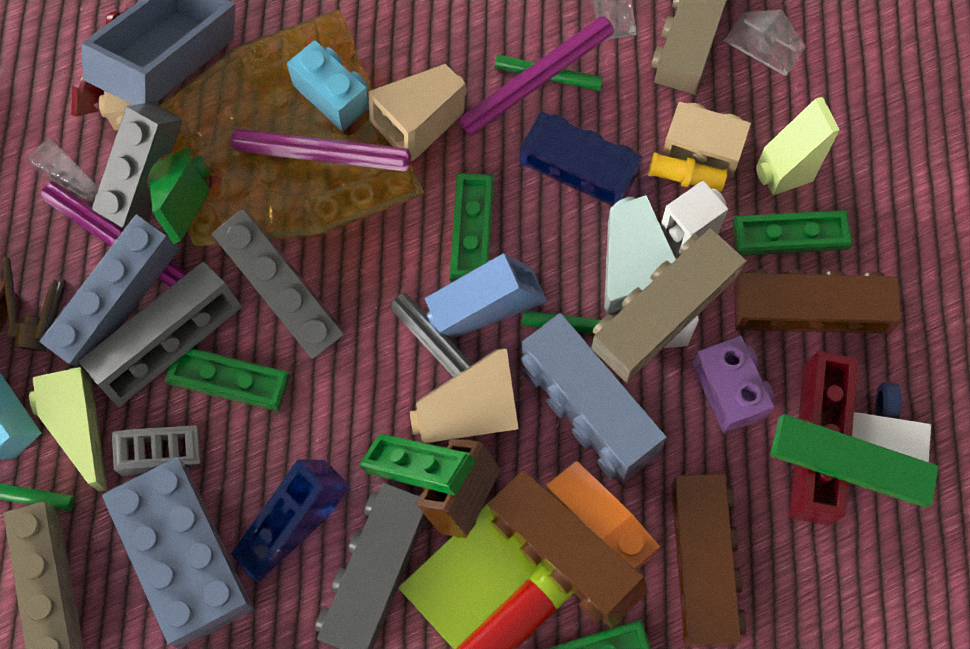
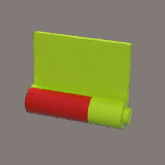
(483, 590)

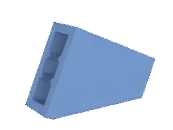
(484, 297)

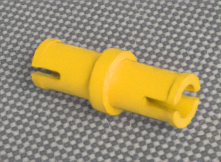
(687, 172)

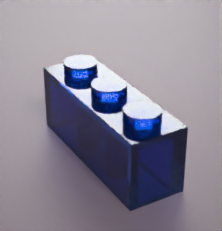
(580, 159)

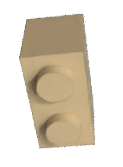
(706, 137)

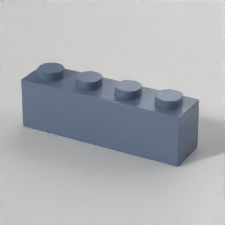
(110, 291)

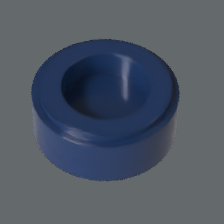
(888, 400)

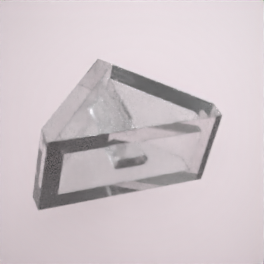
(767, 38)

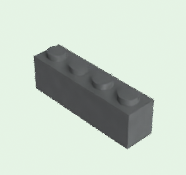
(278, 283)
(160, 334)
(373, 572)

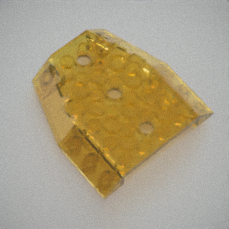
(256, 93)

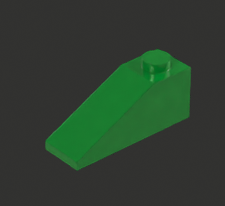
(178, 191)

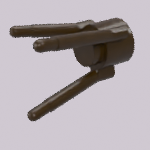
(32, 328)

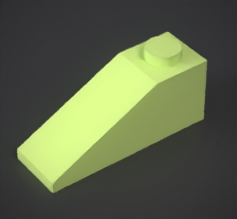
(798, 149)
(69, 412)

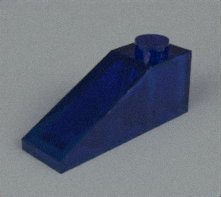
(290, 516)

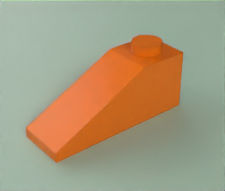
(603, 514)

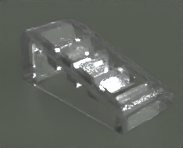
(59, 168)

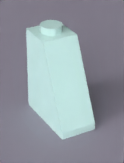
(633, 249)

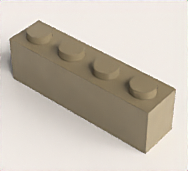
(687, 43)
(666, 304)
(42, 578)

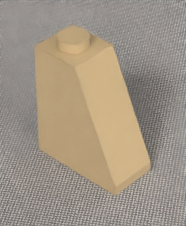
(418, 108)
(470, 403)

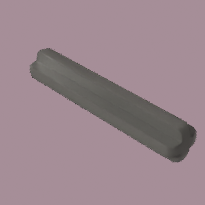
(435, 342)

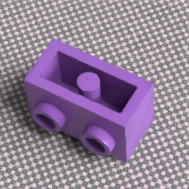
(733, 384)

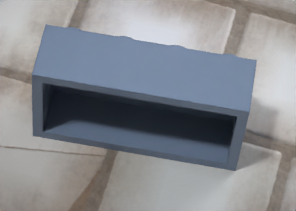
(156, 46)
(590, 399)
(177, 553)

